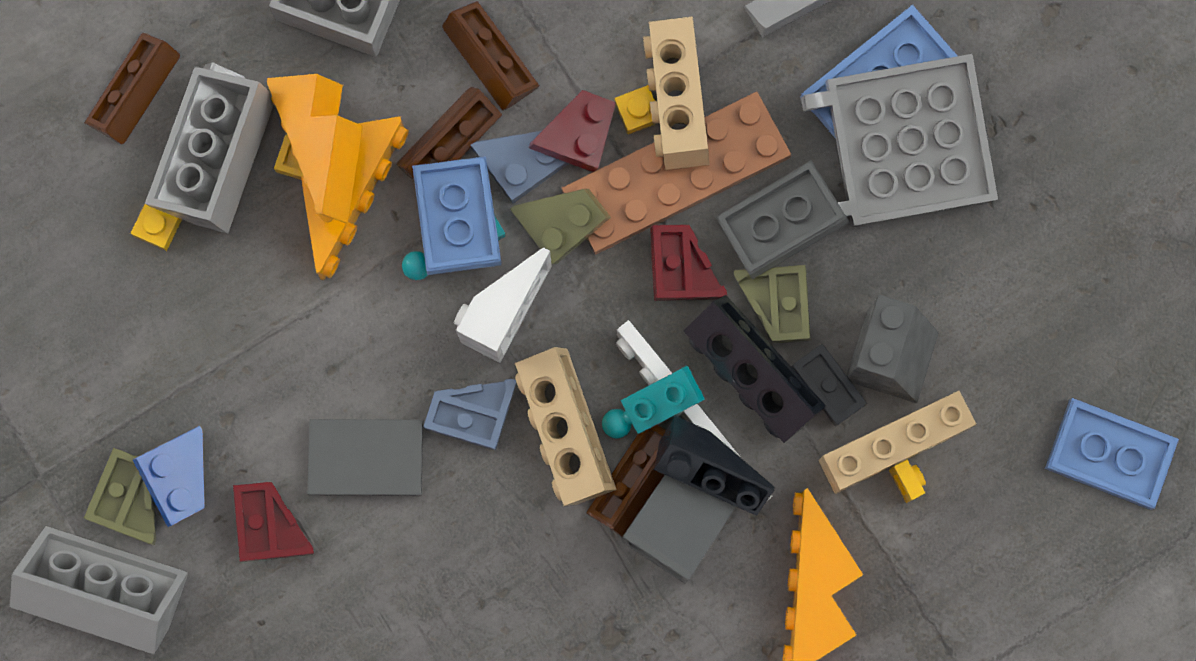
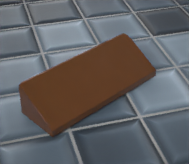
(489, 55)
(133, 88)
(453, 132)
(634, 483)

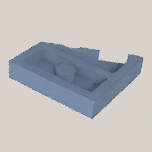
(515, 165)
(472, 412)

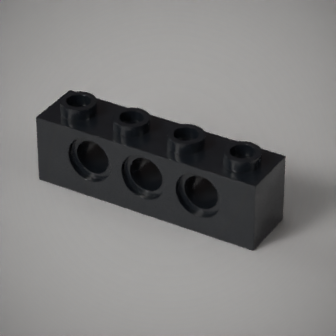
(774, 373)

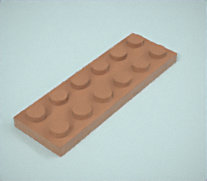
(643, 194)

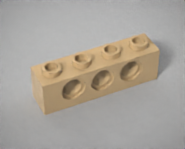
(689, 145)
(581, 438)
(897, 442)

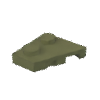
(561, 221)
(780, 301)
(123, 500)

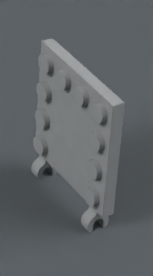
(909, 139)

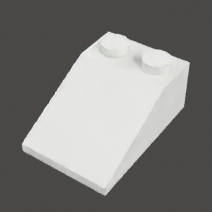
(499, 309)

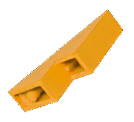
(319, 139)
(376, 146)
(820, 571)

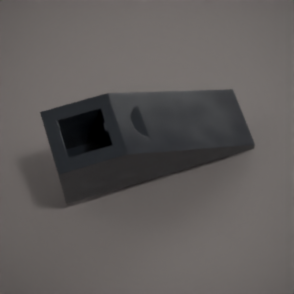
(709, 465)

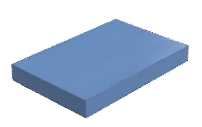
(456, 215)
(1111, 454)

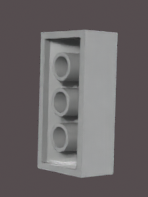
(211, 149)
(97, 589)

